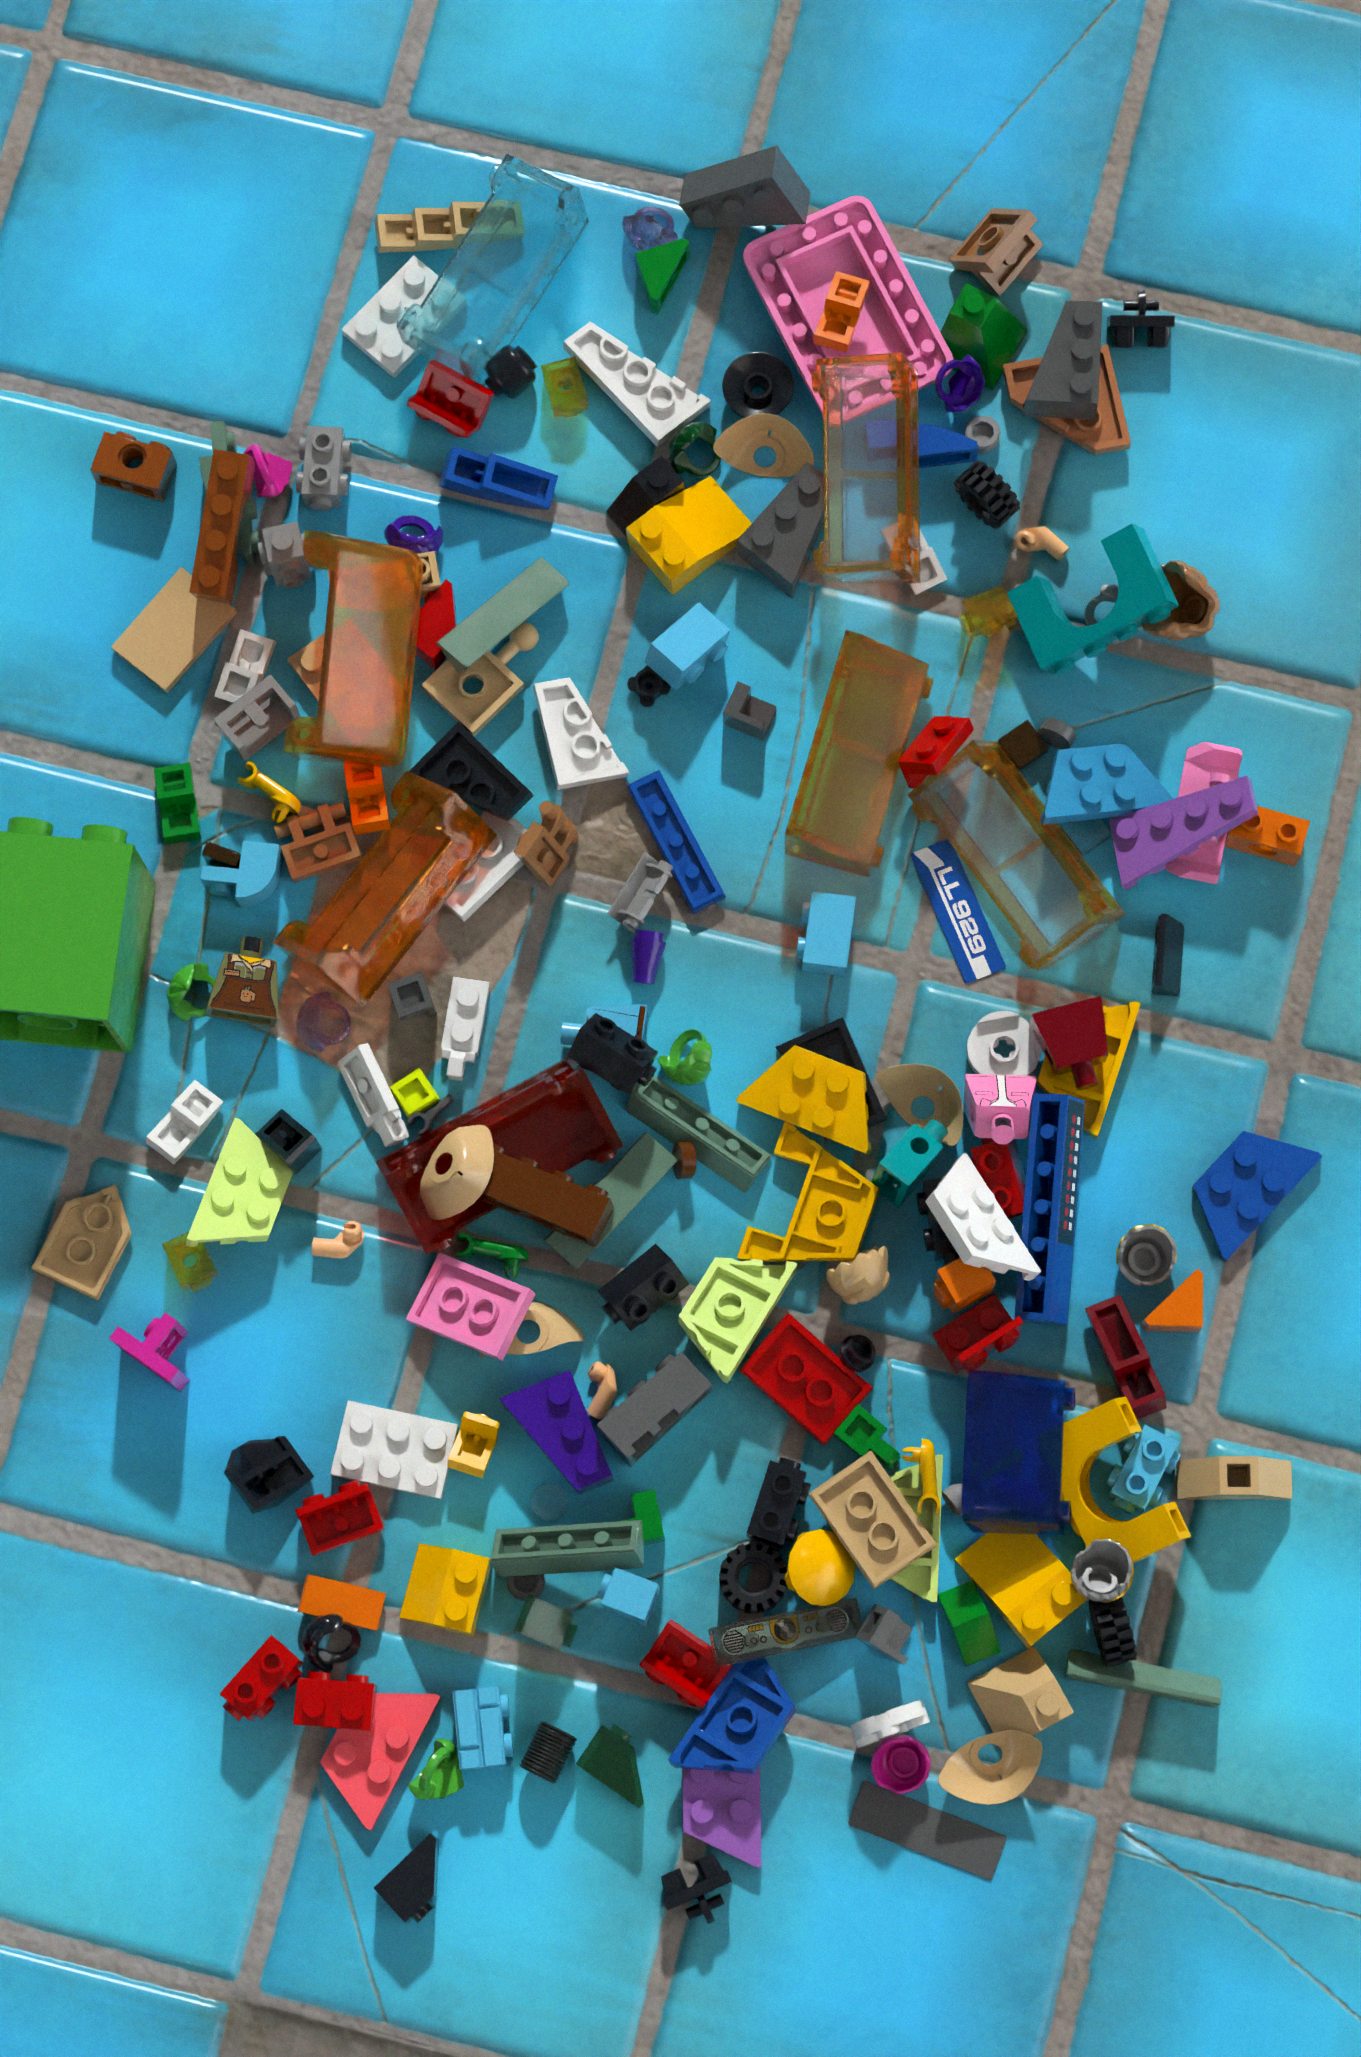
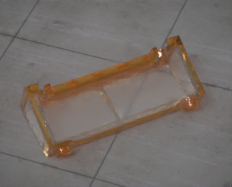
(869, 469)
(1022, 865)

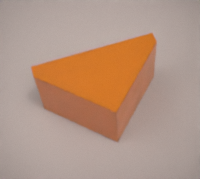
(1181, 1309)

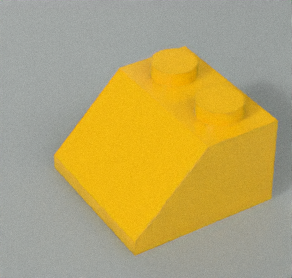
(446, 1589)

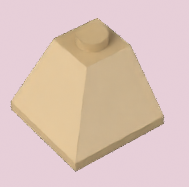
(1020, 1695)

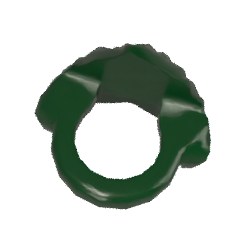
(683, 439)

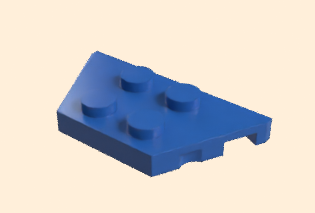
(1248, 1186)
(737, 1722)

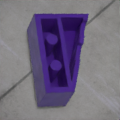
(562, 1429)

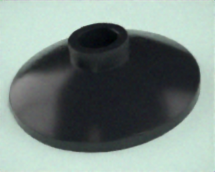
(753, 371)

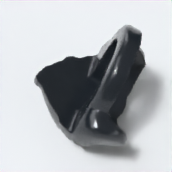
(317, 1630)

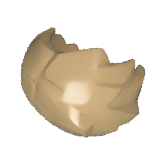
(861, 1278)

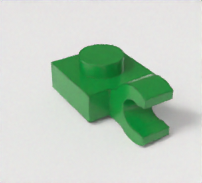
(864, 1434)

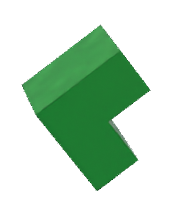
(647, 1511)

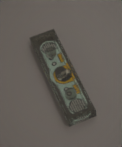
(785, 1632)

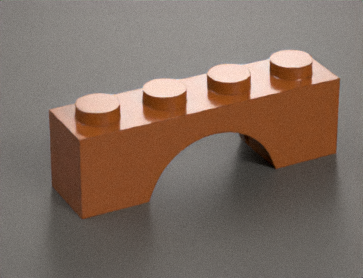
(225, 501)

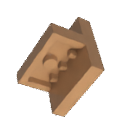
(998, 248)

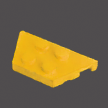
(1118, 1027)
(814, 1096)

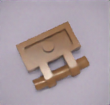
(545, 845)
(319, 851)

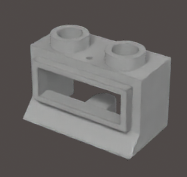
(257, 717)

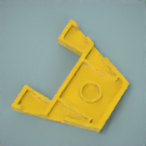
(828, 1213)

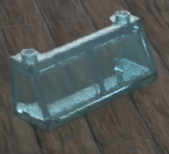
(497, 269)

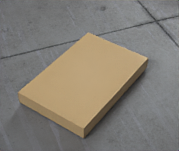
(172, 632)
(872, 1520)

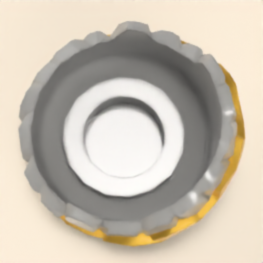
(1146, 1255)
(1102, 1571)

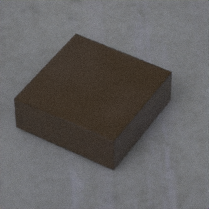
(1023, 745)
(221, 856)

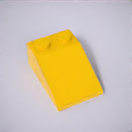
(687, 533)
(1022, 1582)

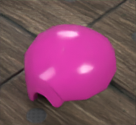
(900, 1764)

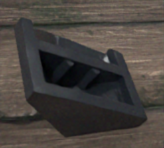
(266, 1472)

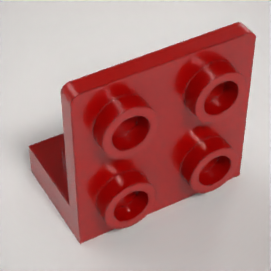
(976, 1334)

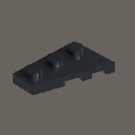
(473, 773)
(837, 1044)

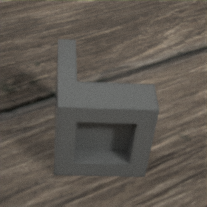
(748, 712)
(411, 996)
(885, 1633)

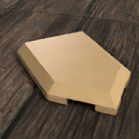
(86, 1242)

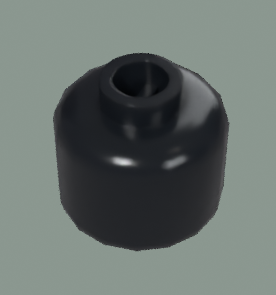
(510, 371)

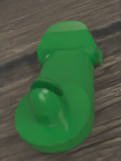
(503, 1252)

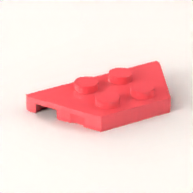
(371, 1762)

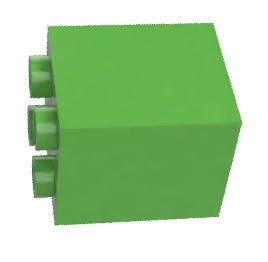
(71, 936)

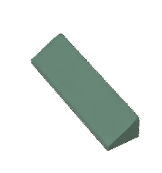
(501, 614)
(685, 1121)
(626, 1186)
(568, 1548)
(1145, 1679)

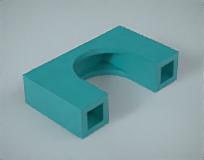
(1141, 598)

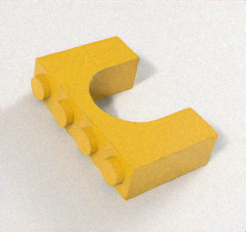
(1082, 1443)

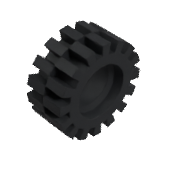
(987, 494)
(746, 1555)
(1113, 1632)

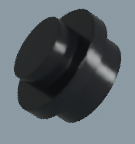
(857, 1352)

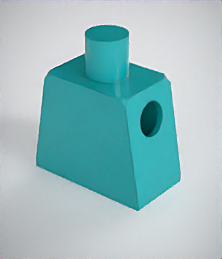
(909, 1161)

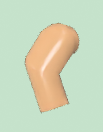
(1041, 539)
(342, 1245)
(606, 1387)

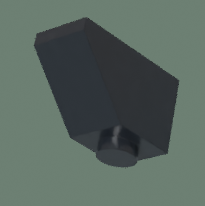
(644, 491)
(413, 1882)

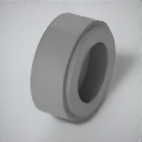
(985, 432)

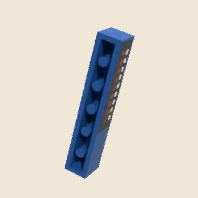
(1050, 1206)

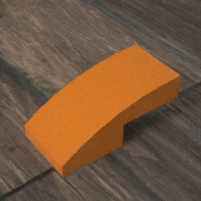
(841, 312)
(366, 798)
(354, 1603)

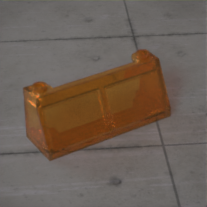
(856, 755)
(391, 891)

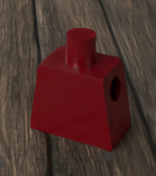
(1073, 1039)

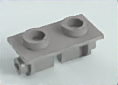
(640, 891)

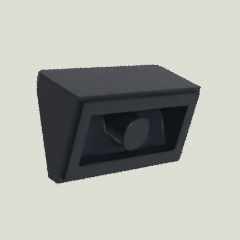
(1167, 956)

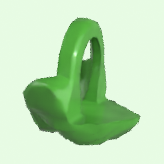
(180, 985)
(695, 1066)
(441, 1774)

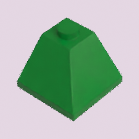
(984, 330)

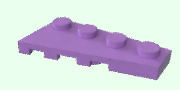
(1162, 832)

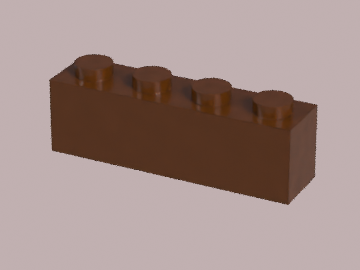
(547, 1198)

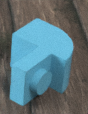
(255, 878)

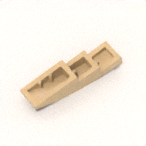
(425, 228)

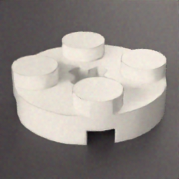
(1016, 1032)
(891, 1723)

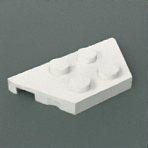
(977, 1222)

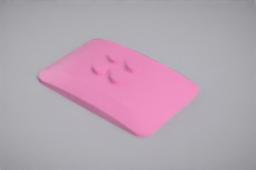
(795, 273)

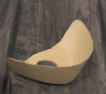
(745, 436)
(909, 1081)
(473, 1157)
(554, 1330)
(979, 1783)

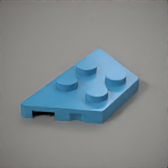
(1099, 784)

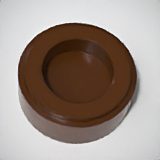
(686, 1160)

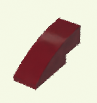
(1126, 1356)

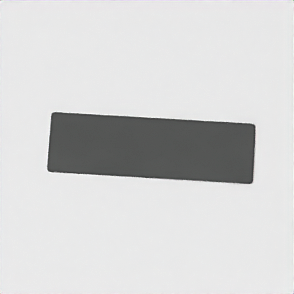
(927, 1830)

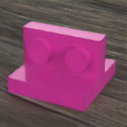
(161, 1341)

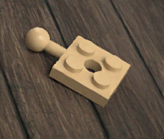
(499, 682)

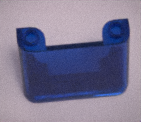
(1015, 1453)

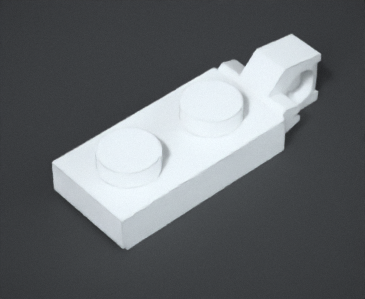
(464, 1024)
(373, 1095)

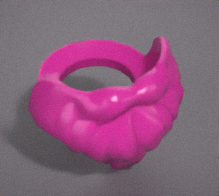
(271, 472)

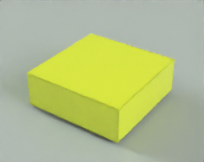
(414, 1093)

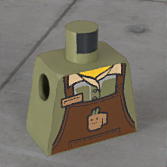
(245, 986)

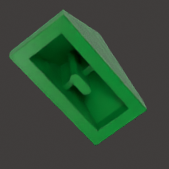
(660, 269)
(969, 1623)

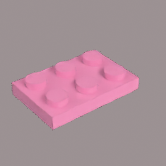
(470, 1306)

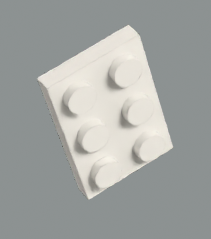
(375, 324)
(394, 1450)

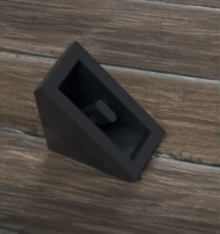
(289, 1141)

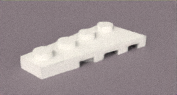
(638, 388)

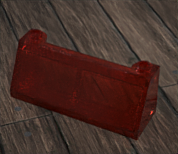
(543, 1118)

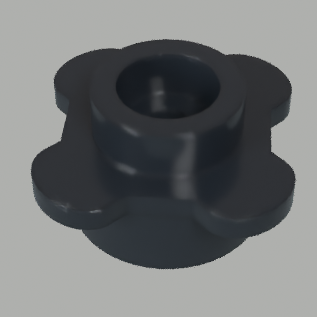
(647, 696)

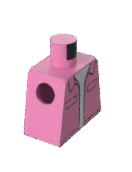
(999, 1105)

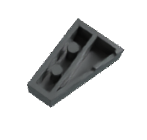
(786, 531)
(654, 1407)

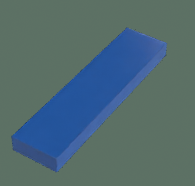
(676, 841)

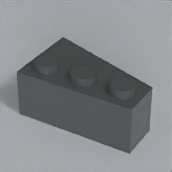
(746, 192)
(1070, 367)

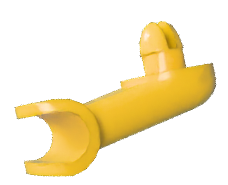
(284, 800)
(927, 1467)

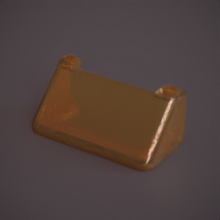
(365, 653)

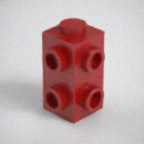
(1002, 1173)
(260, 1679)

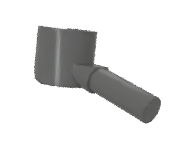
(430, 1115)

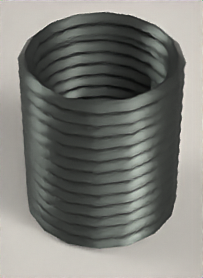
(548, 1752)

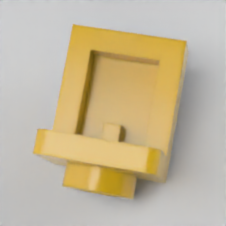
(474, 1444)

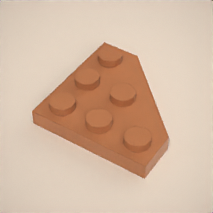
(1097, 436)

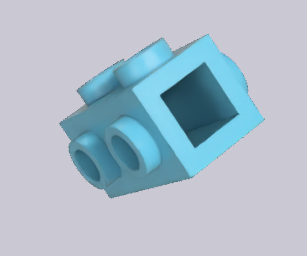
(1137, 1480)

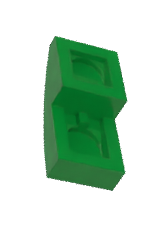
(177, 803)

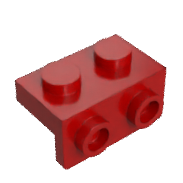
(451, 400)
(934, 748)
(339, 1518)
(684, 1665)
(333, 1702)

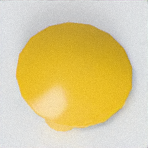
(819, 1568)

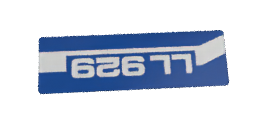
(958, 911)

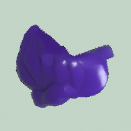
(964, 385)
(430, 542)

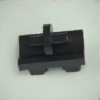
(1157, 325)
(679, 1893)

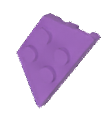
(724, 1811)

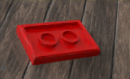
(805, 1378)

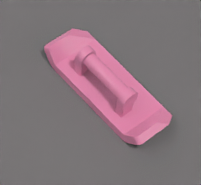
(1203, 768)

